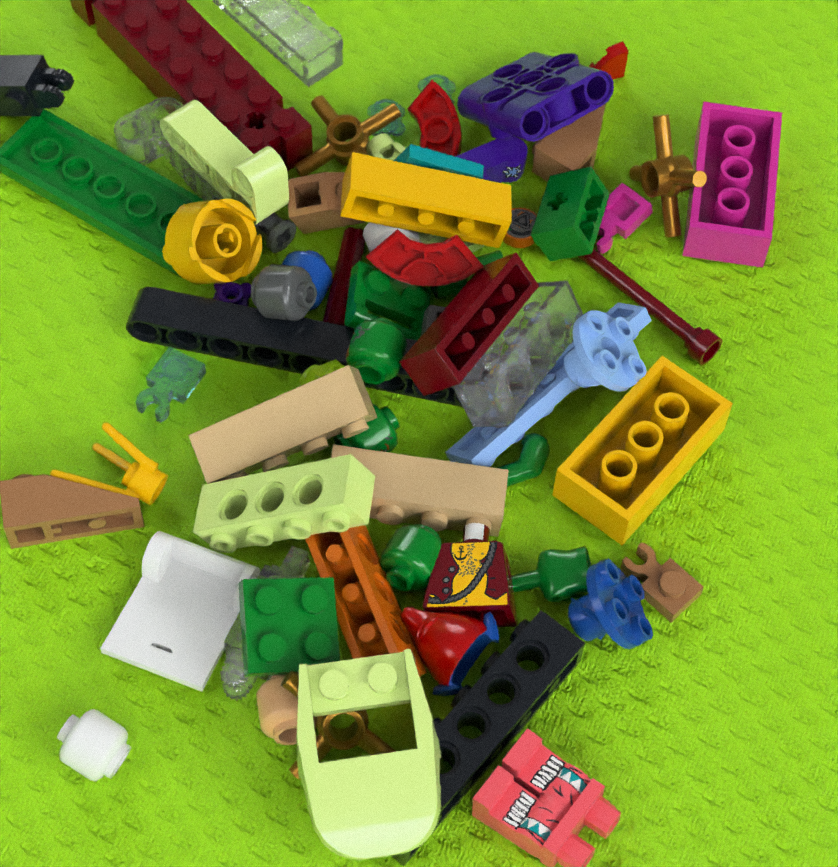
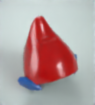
(448, 643)

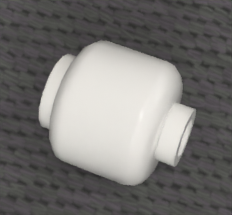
(93, 745)

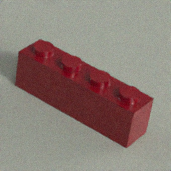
(469, 325)

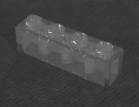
(290, 34)

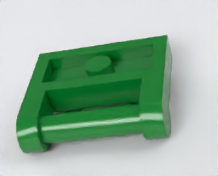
(386, 297)

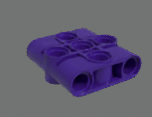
(535, 96)

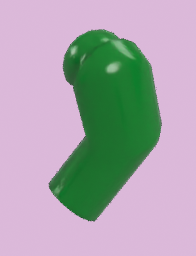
(531, 460)

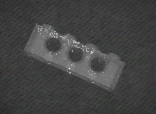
(520, 356)

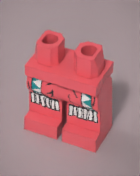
(544, 804)

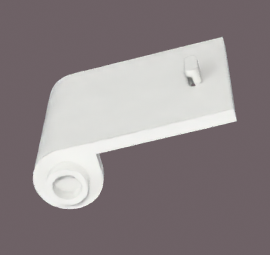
(179, 611)

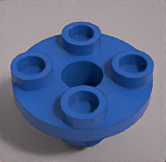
(611, 607)

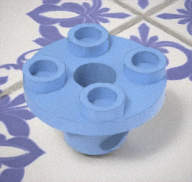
(603, 353)

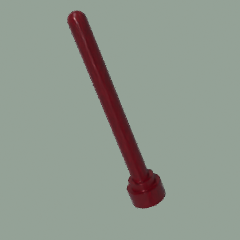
(701, 343)

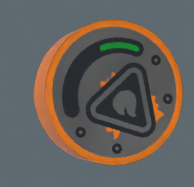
(520, 228)

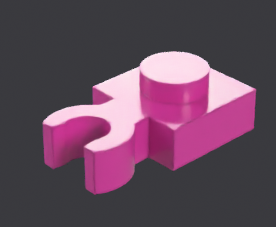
(622, 215)

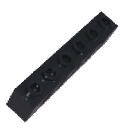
(541, 641)

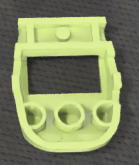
(373, 801)

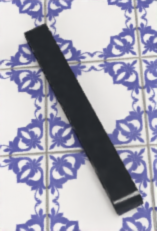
(249, 337)

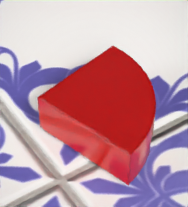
(614, 62)

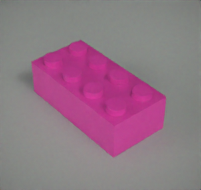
(735, 208)

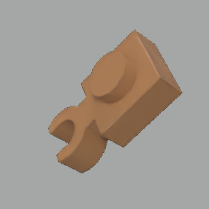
(664, 586)

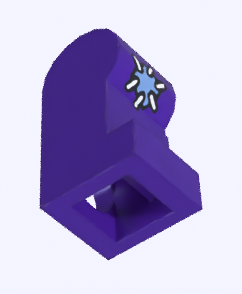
(502, 159)

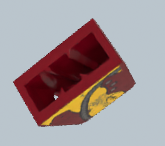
(473, 578)

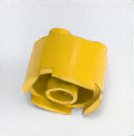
(212, 241)

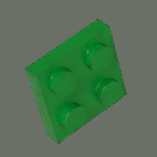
(287, 624)

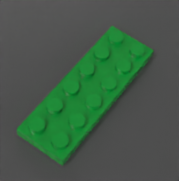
(94, 183)

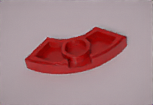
(437, 120)

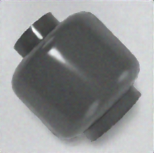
(283, 292)

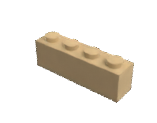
(285, 426)
(432, 490)

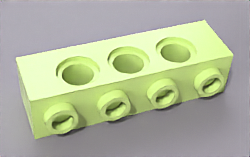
(285, 504)

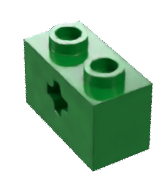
(570, 214)

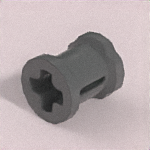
(276, 232)

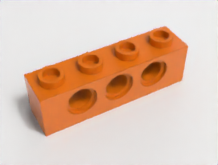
(363, 596)

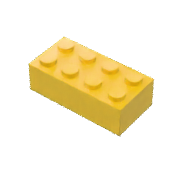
(641, 450)

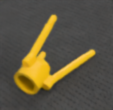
(141, 477)

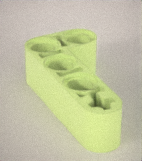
(225, 162)

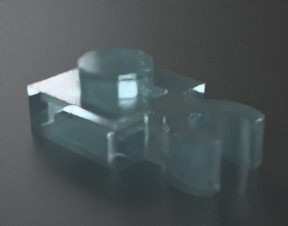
(170, 379)

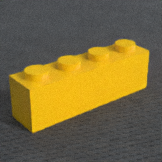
(426, 200)

